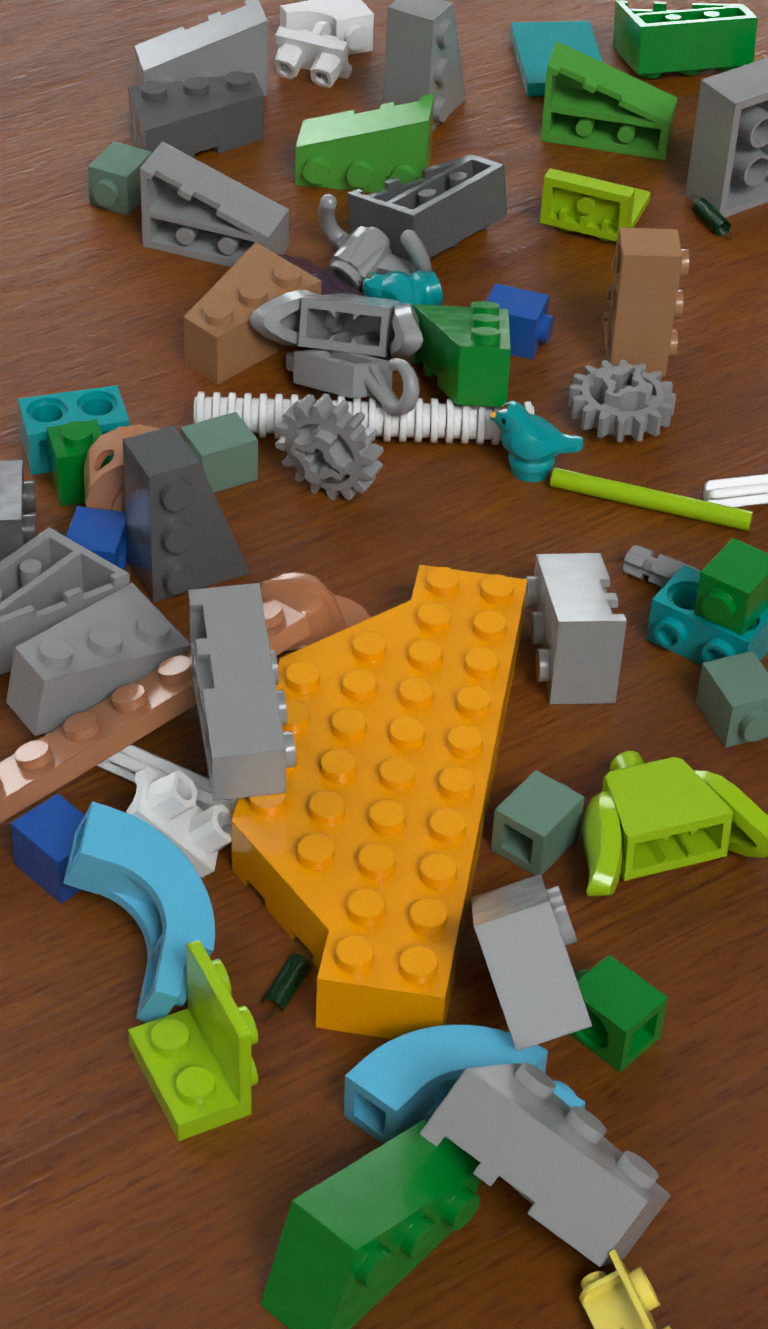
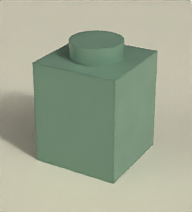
(116, 178)
(224, 450)
(735, 698)
(537, 823)

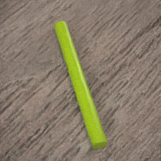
(651, 499)

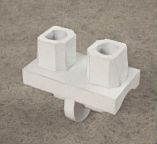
(312, 50)
(171, 808)

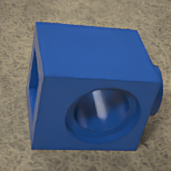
(101, 533)

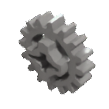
(621, 400)
(329, 447)

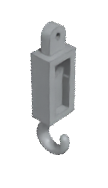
(355, 376)

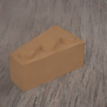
(645, 298)
(218, 326)

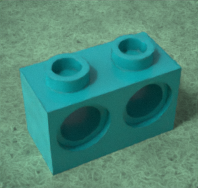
(60, 408)
(691, 636)

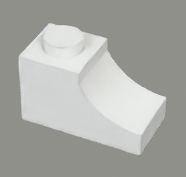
(347, 19)

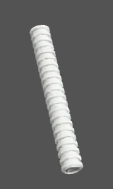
(424, 421)

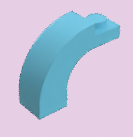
(156, 886)
(417, 1070)

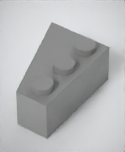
(209, 49)
(423, 56)
(205, 213)
(48, 584)
(575, 628)
(89, 658)
(238, 693)
(525, 949)
(550, 1156)

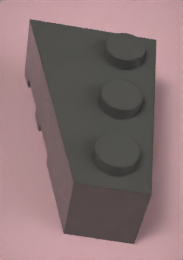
(197, 113)
(440, 207)
(173, 518)

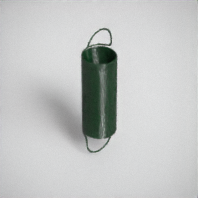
(711, 217)
(288, 981)

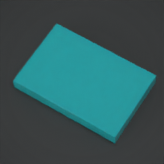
(535, 42)

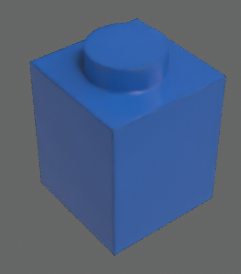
(527, 318)
(44, 843)

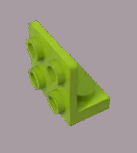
(590, 205)
(200, 1055)

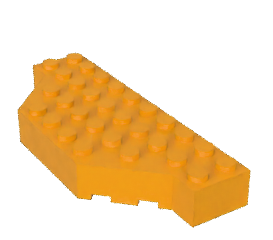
(387, 797)

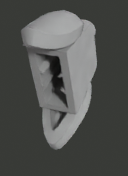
(340, 323)

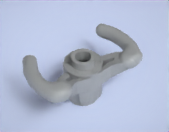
(366, 249)

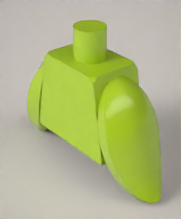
(665, 819)

